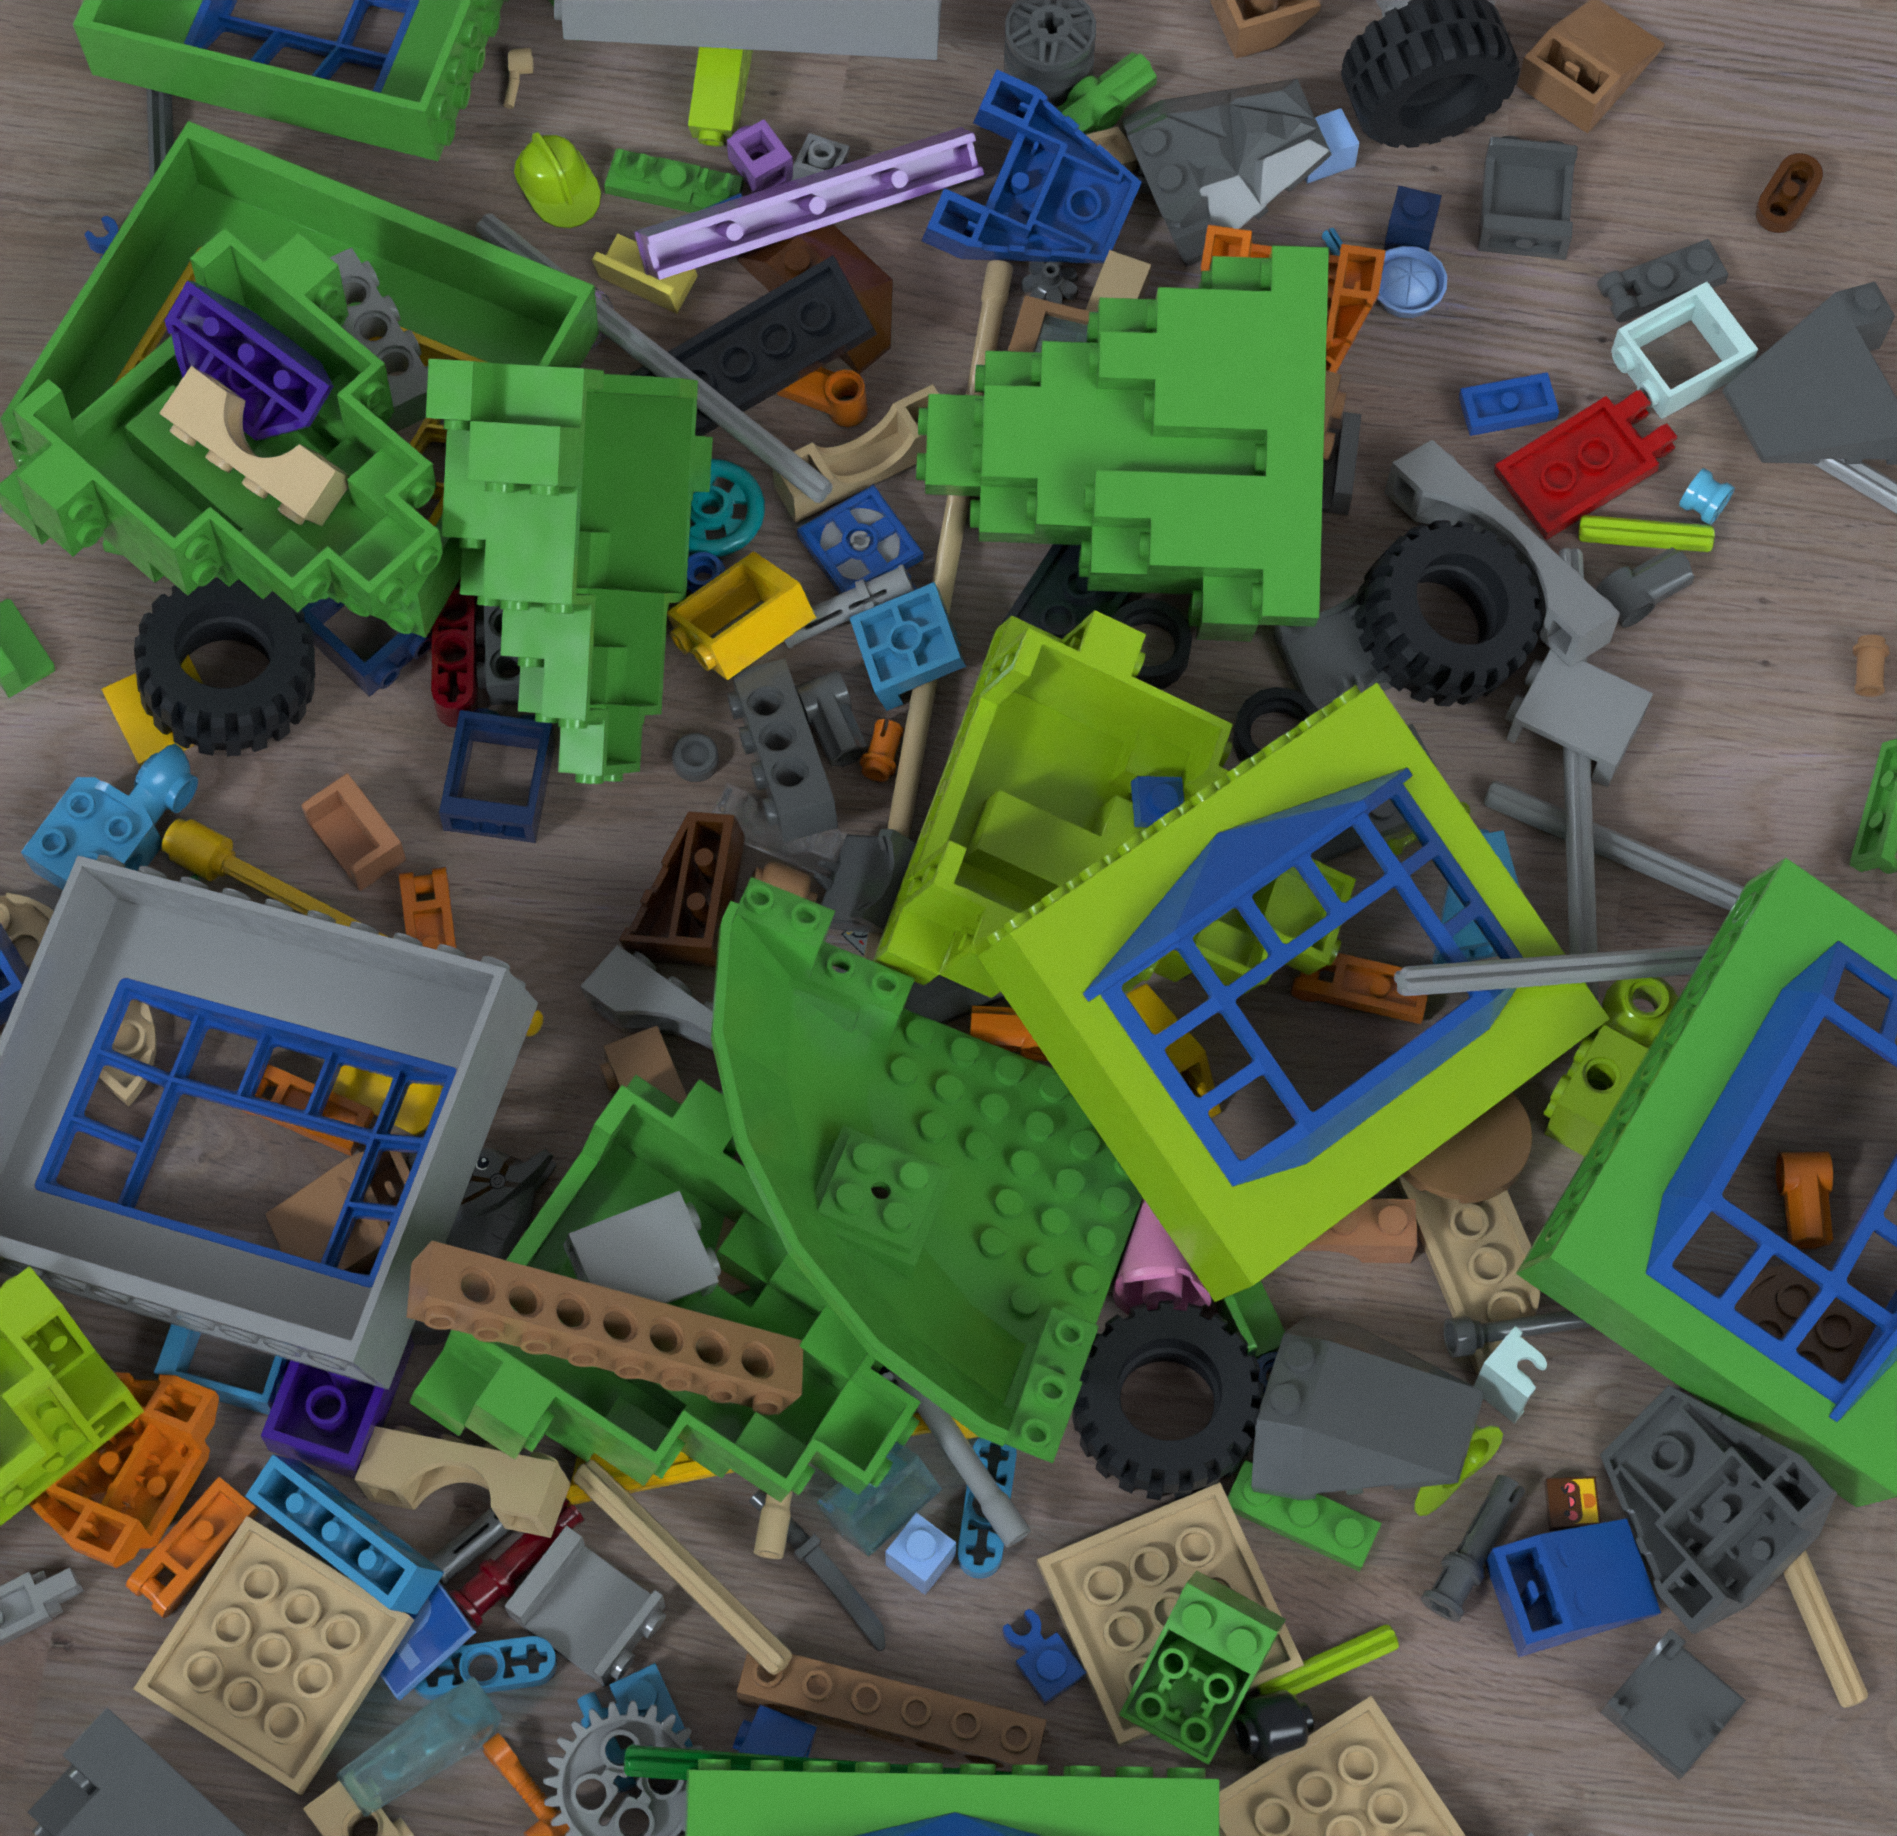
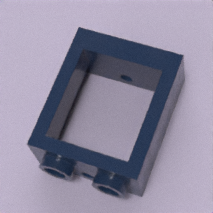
(378, 670)
(488, 817)

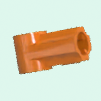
(824, 388)
(1004, 1029)
(1806, 1183)

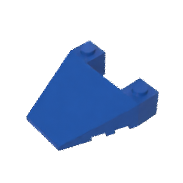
(1053, 195)

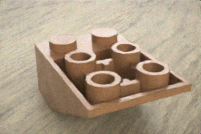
(1587, 63)
(309, 1216)

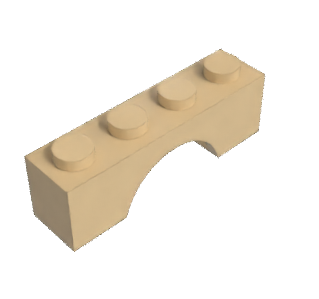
(213, 416)
(861, 462)
(407, 1467)

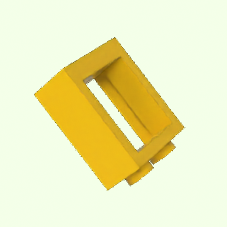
(726, 598)

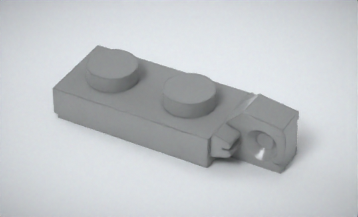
(34, 1601)

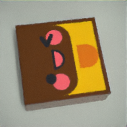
(1572, 1502)

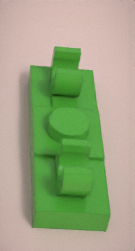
(668, 182)
(1877, 832)

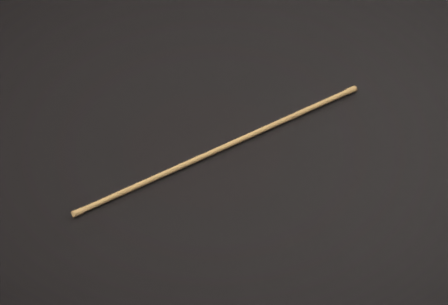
(775, 1515)

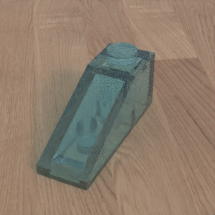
(421, 1746)

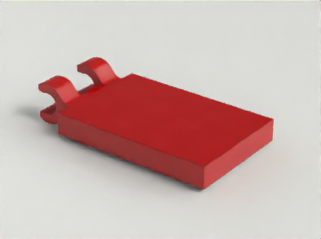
(1584, 463)

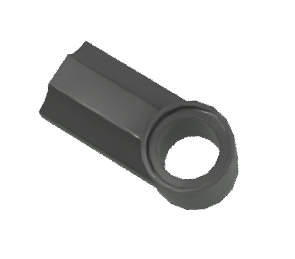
(1640, 589)
(829, 711)

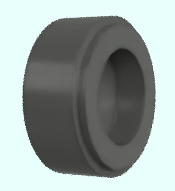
(695, 757)

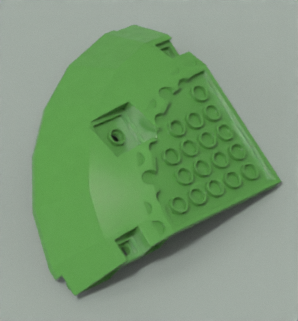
(999, 1188)

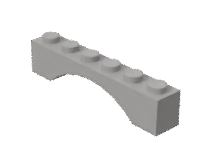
(1435, 487)
(636, 998)

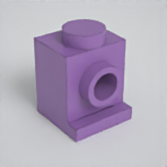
(760, 157)

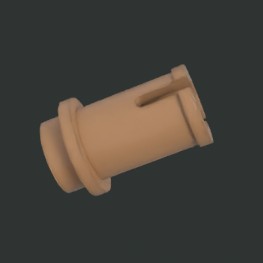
(1871, 656)

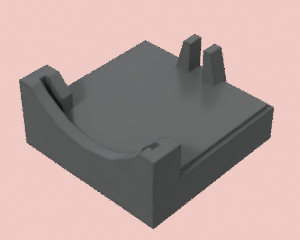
(1328, 657)
(866, 880)
(1673, 1705)

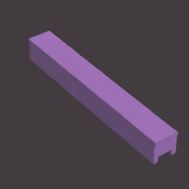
(808, 203)

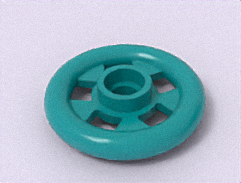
(738, 532)

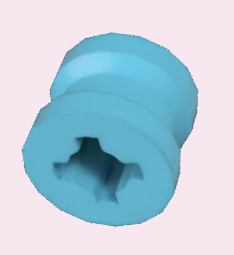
(1706, 496)

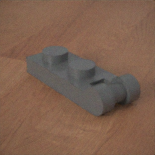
(1662, 280)

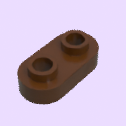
(1788, 196)

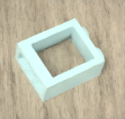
(1714, 323)

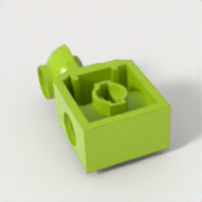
(1607, 1061)

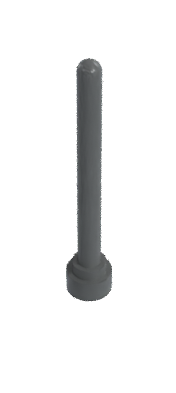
(1465, 1335)

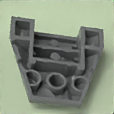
(1224, 156)

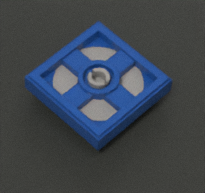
(859, 540)

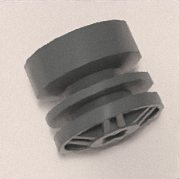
(1050, 45)

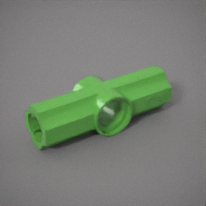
(1100, 101)

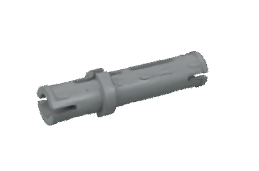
(854, 601)

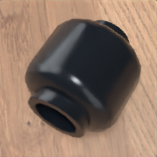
(1272, 1725)

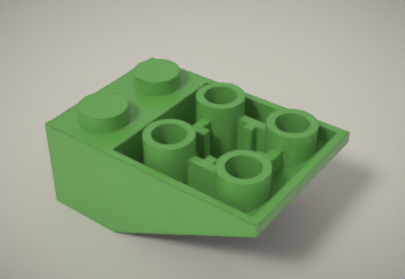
(1202, 1666)

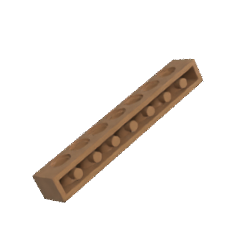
(604, 1328)

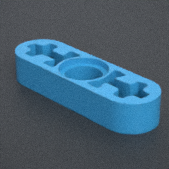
(967, 1537)
(519, 1651)

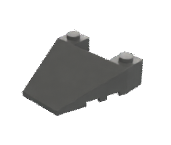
(1821, 387)

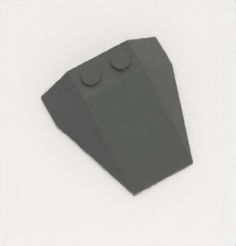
(1357, 1416)
(1713, 1505)

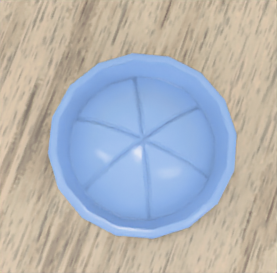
(1411, 281)

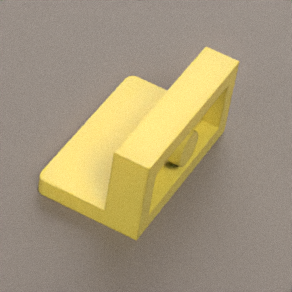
(625, 269)

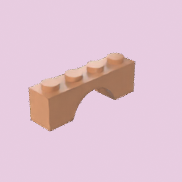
(1374, 1232)

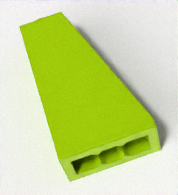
(718, 94)

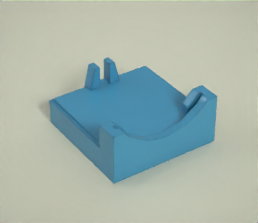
(907, 643)

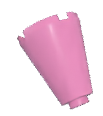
(1155, 1269)

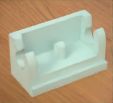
(1503, 1382)

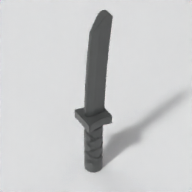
(809, 1551)

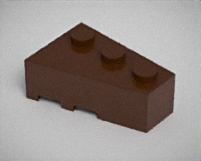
(690, 893)

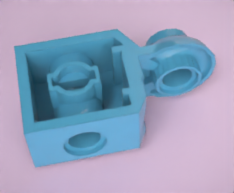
(104, 821)

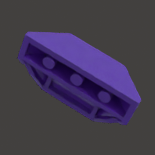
(251, 358)

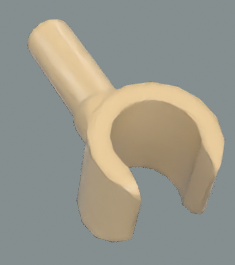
(519, 62)

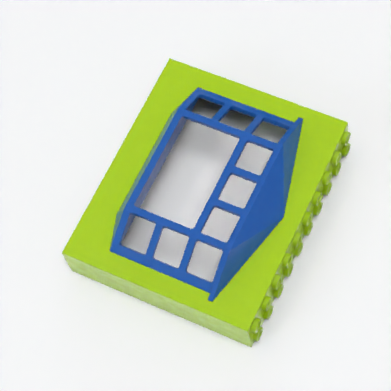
(1157, 890)

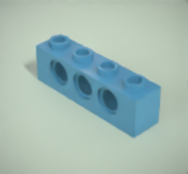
(344, 1534)

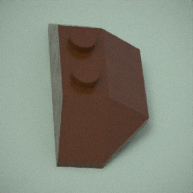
(874, 288)

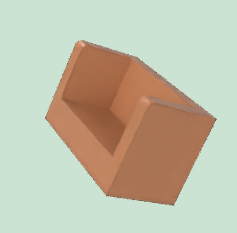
(353, 832)

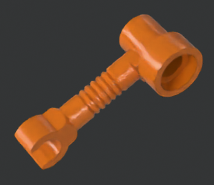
(509, 1766)

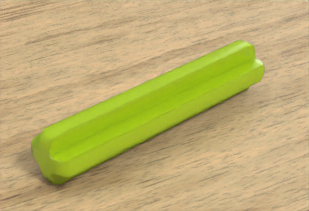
(1646, 533)
(1335, 1661)

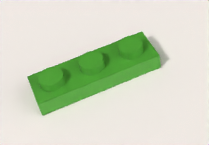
(1311, 1522)

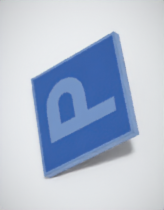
(429, 1641)

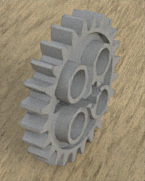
(587, 1759)

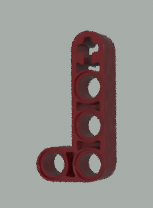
(449, 638)

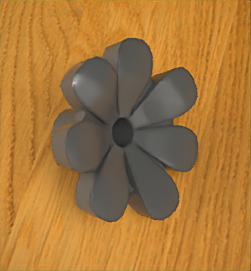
(1051, 282)

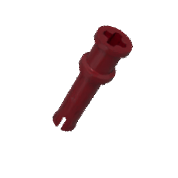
(498, 1577)

